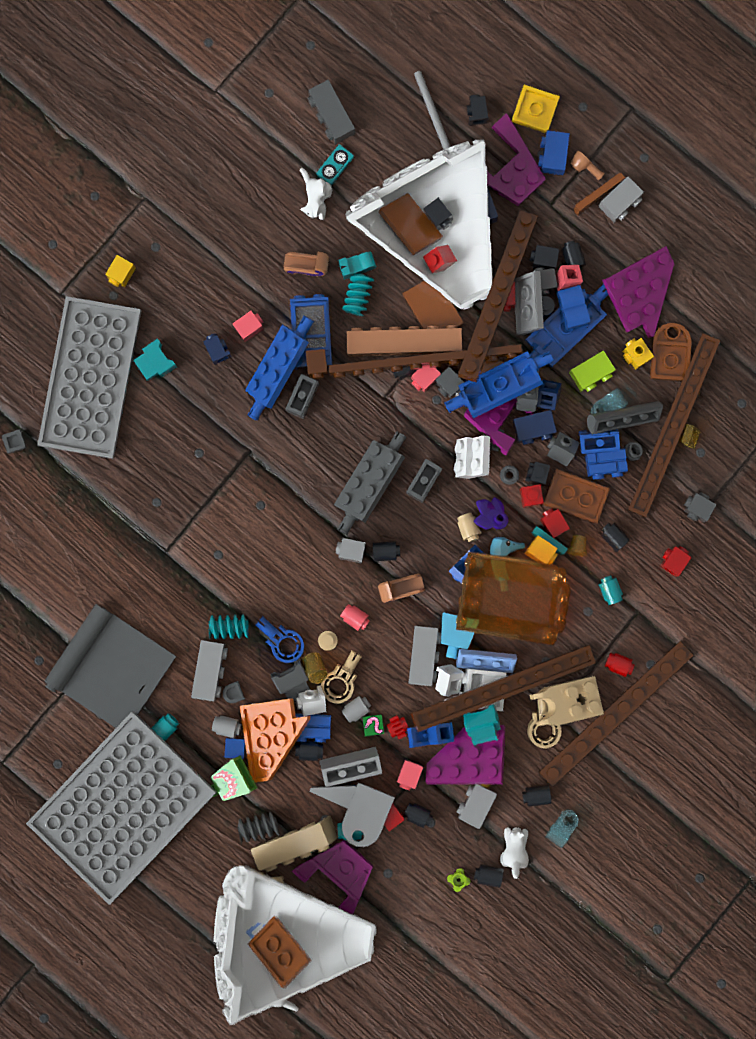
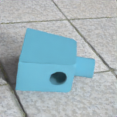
(453, 638)

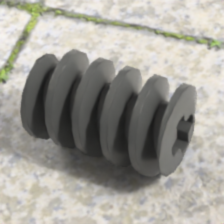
(260, 827)

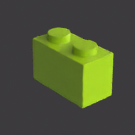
(592, 371)

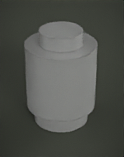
(356, 709)
(226, 726)

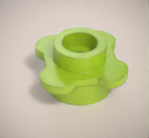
(453, 880)

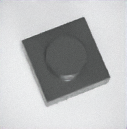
(14, 441)

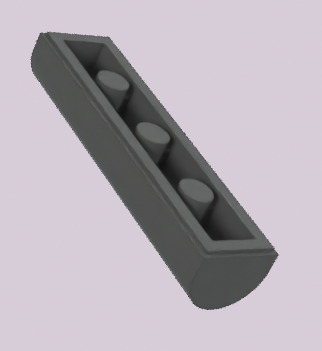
(624, 417)

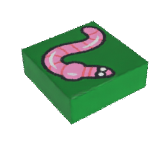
(373, 725)

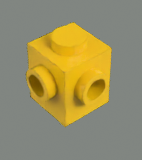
(637, 353)

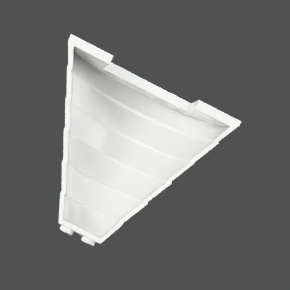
(460, 182)
(326, 934)

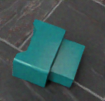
(154, 361)
(482, 725)

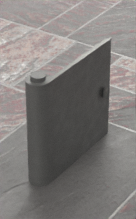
(109, 667)

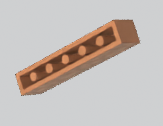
(403, 342)

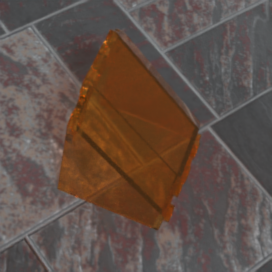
(513, 598)

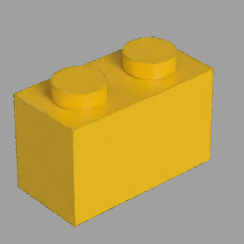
(541, 551)

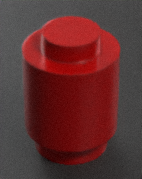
(619, 664)

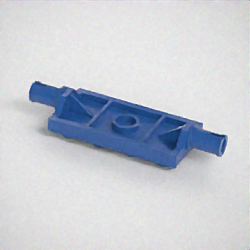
(559, 339)
(277, 366)
(500, 384)

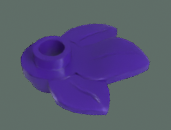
(489, 514)

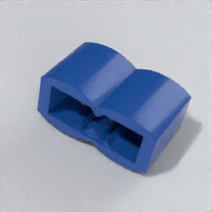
(573, 307)

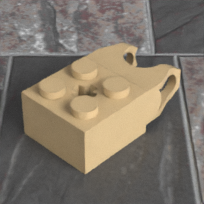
(563, 701)

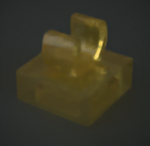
(690, 436)

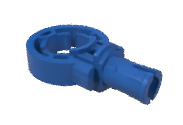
(271, 631)

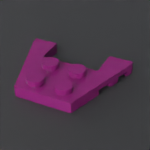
(492, 421)
(342, 866)

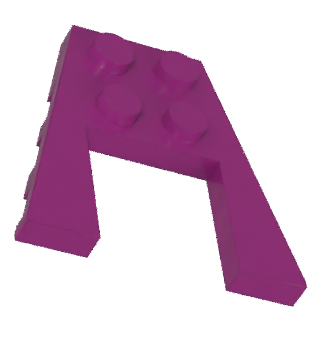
(519, 176)

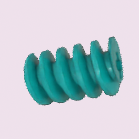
(357, 293)
(228, 626)

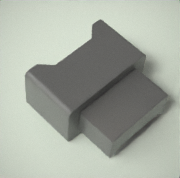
(291, 680)

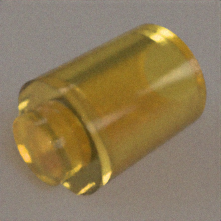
(314, 668)

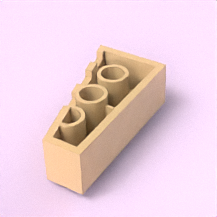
(294, 844)

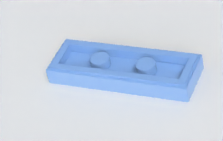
(486, 660)

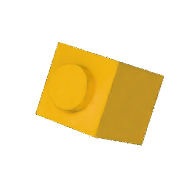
(120, 271)

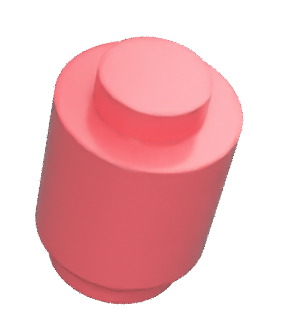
(355, 617)

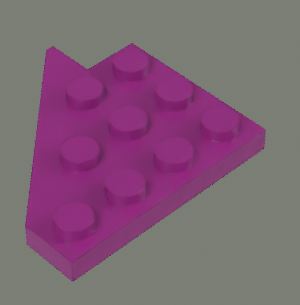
(641, 290)
(468, 764)

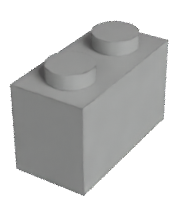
(621, 199)
(351, 550)
(476, 805)

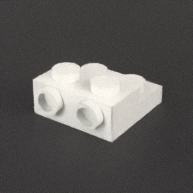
(472, 457)
(475, 678)

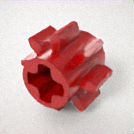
(397, 727)

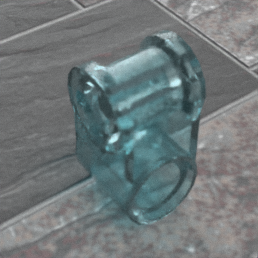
(611, 401)
(560, 831)

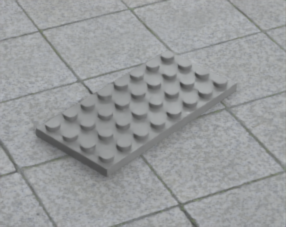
(89, 377)

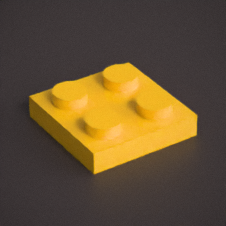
(535, 109)

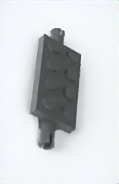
(369, 481)

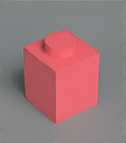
(568, 277)
(248, 325)
(424, 377)
(409, 775)

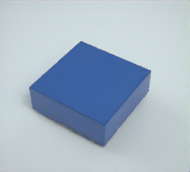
(234, 748)

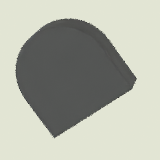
(233, 693)

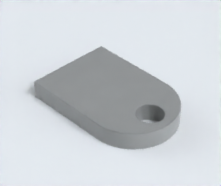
(366, 813)

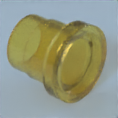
(578, 546)

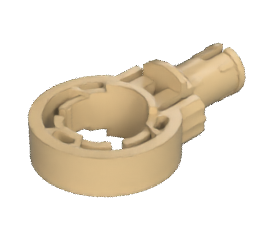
(348, 668)
(556, 730)

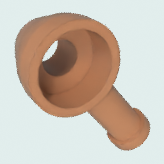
(581, 162)

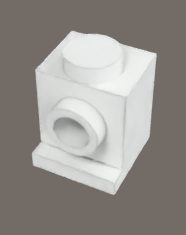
(449, 680)
(311, 701)

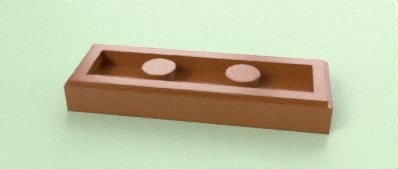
(598, 194)

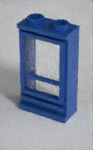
(319, 333)

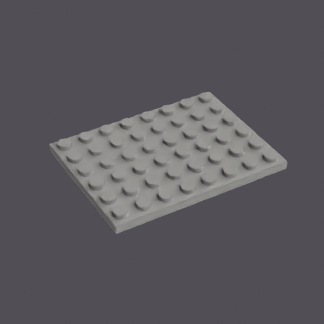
(121, 807)

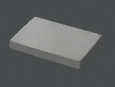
(528, 303)

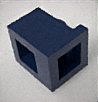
(216, 348)
(549, 394)

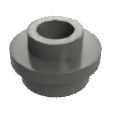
(633, 451)
(513, 470)

